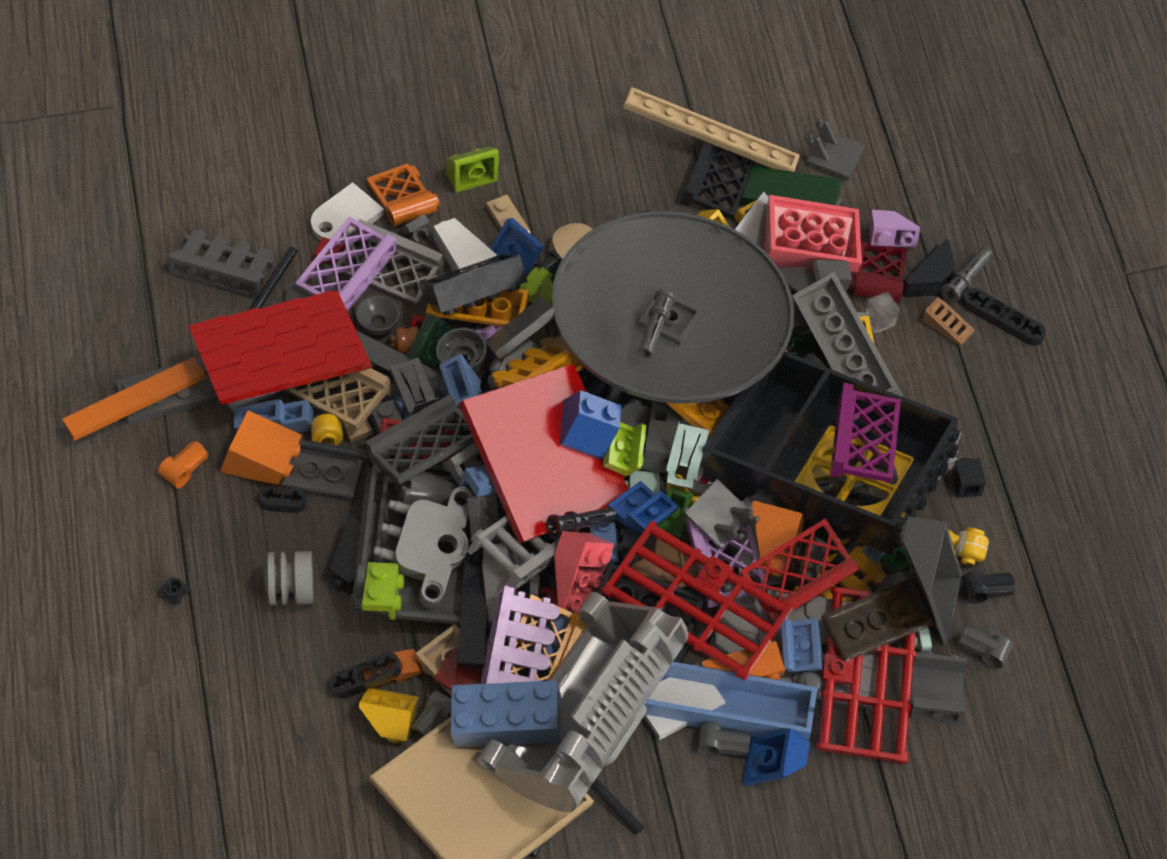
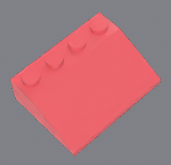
(811, 231)

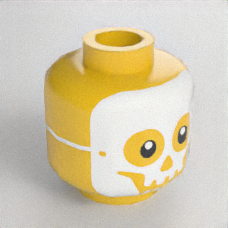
(971, 546)

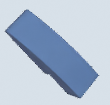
(294, 416)

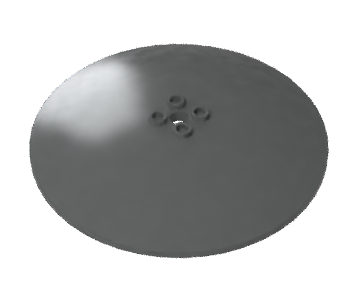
(728, 306)

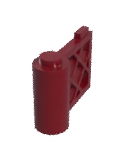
(879, 282)

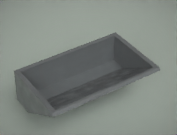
(935, 568)

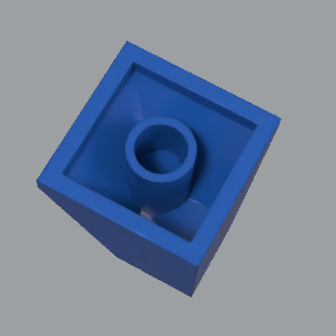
(775, 756)

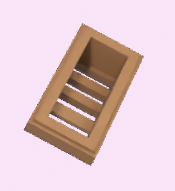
(945, 311)

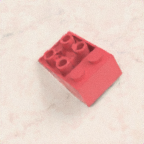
(579, 567)

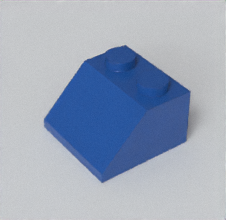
(589, 424)

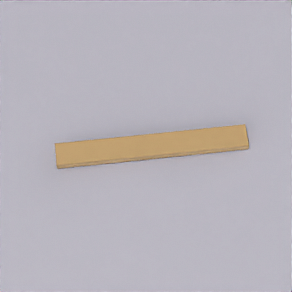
(710, 131)

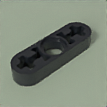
(355, 671)

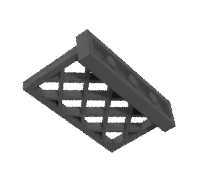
(418, 429)

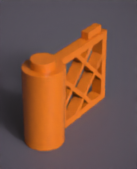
(407, 205)

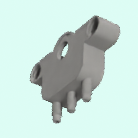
(418, 540)

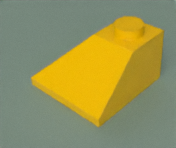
(389, 713)

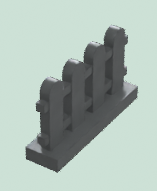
(225, 276)

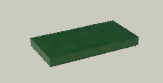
(791, 185)

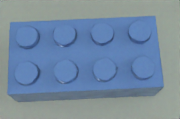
(506, 713)

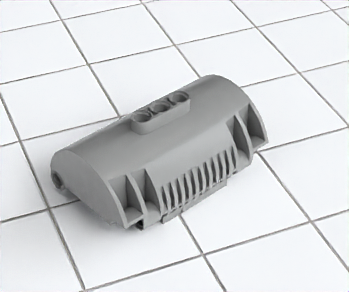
(602, 702)

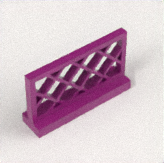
(843, 435)

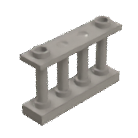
(531, 563)

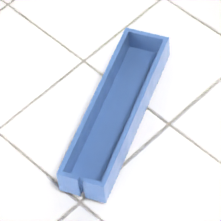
(750, 706)

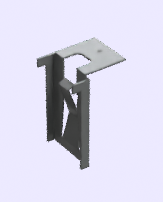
(410, 375)

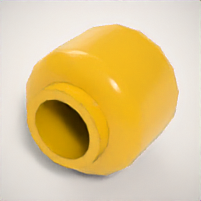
(327, 429)

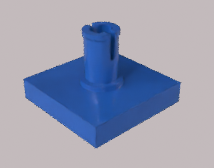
(517, 240)

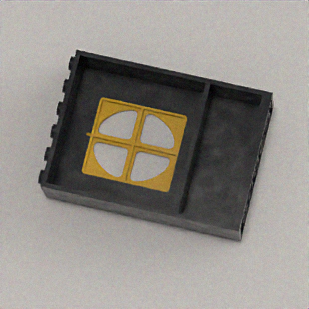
(789, 421)

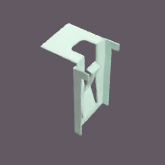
(689, 443)

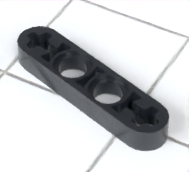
(1001, 319)

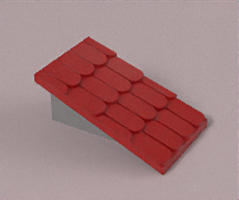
(279, 348)

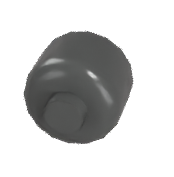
(810, 679)

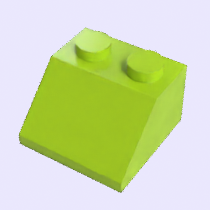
(473, 168)

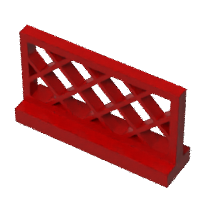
(817, 585)

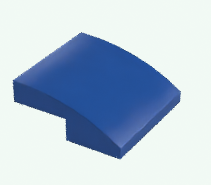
(641, 506)

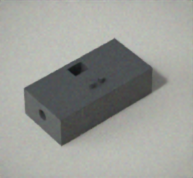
(660, 438)

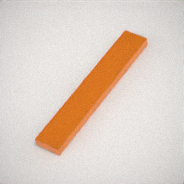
(133, 398)

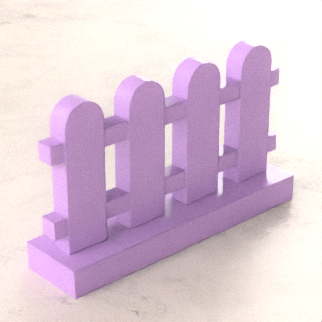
(503, 627)

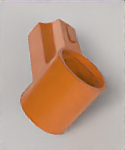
(179, 469)

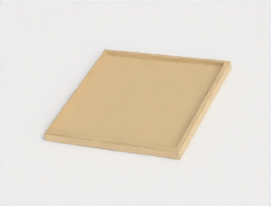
(461, 805)

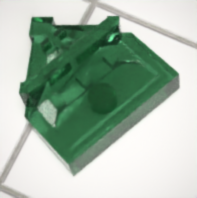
(427, 339)

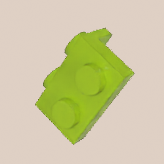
(539, 285)
(626, 450)
(382, 588)

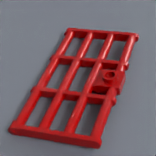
(709, 583)
(849, 673)

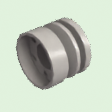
(290, 578)

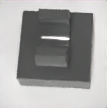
(416, 226)

